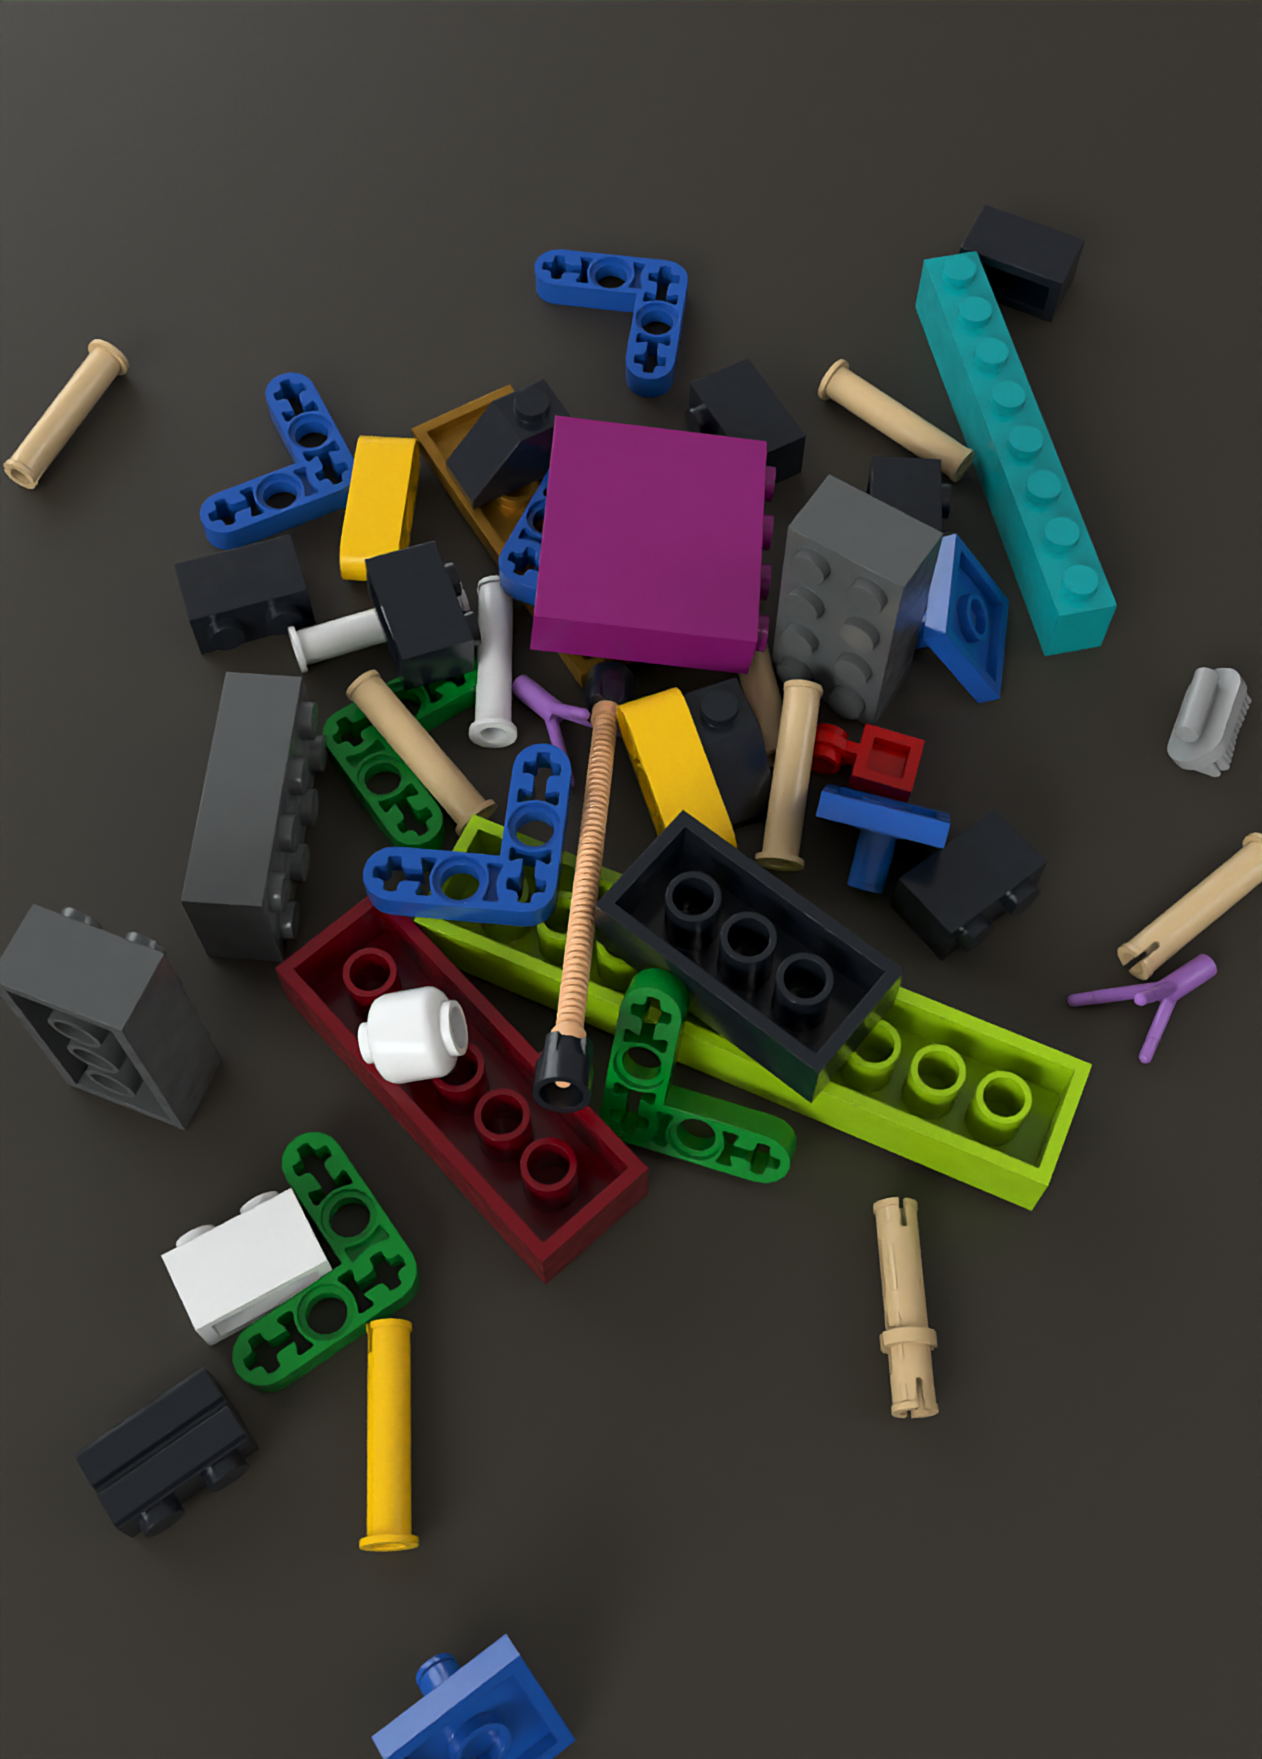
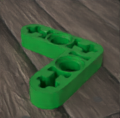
(376, 755)
(667, 1105)
(357, 1258)

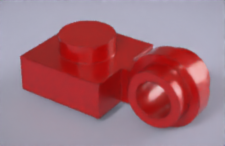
(881, 761)

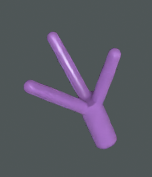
(550, 710)
(1166, 991)

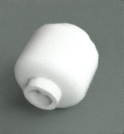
(413, 1035)

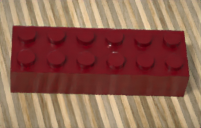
(530, 1171)

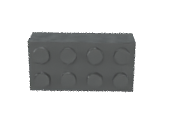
(853, 598)
(255, 818)
(109, 1013)

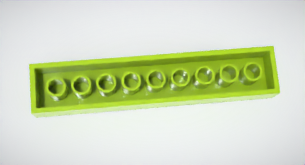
(918, 1084)

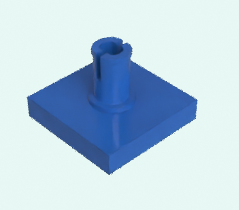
(966, 620)
(880, 825)
(477, 1712)

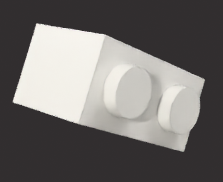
(245, 1265)

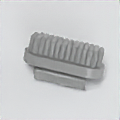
(1209, 721)

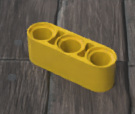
(379, 501)
(671, 762)

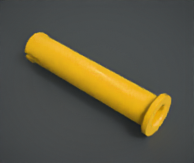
(389, 1437)

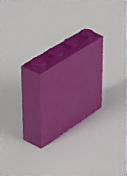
(654, 546)

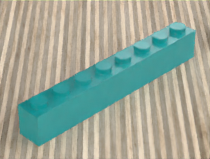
(1014, 456)

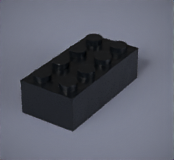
(751, 953)

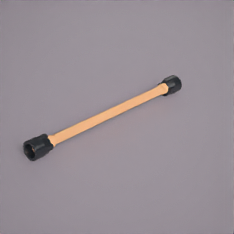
(565, 1065)

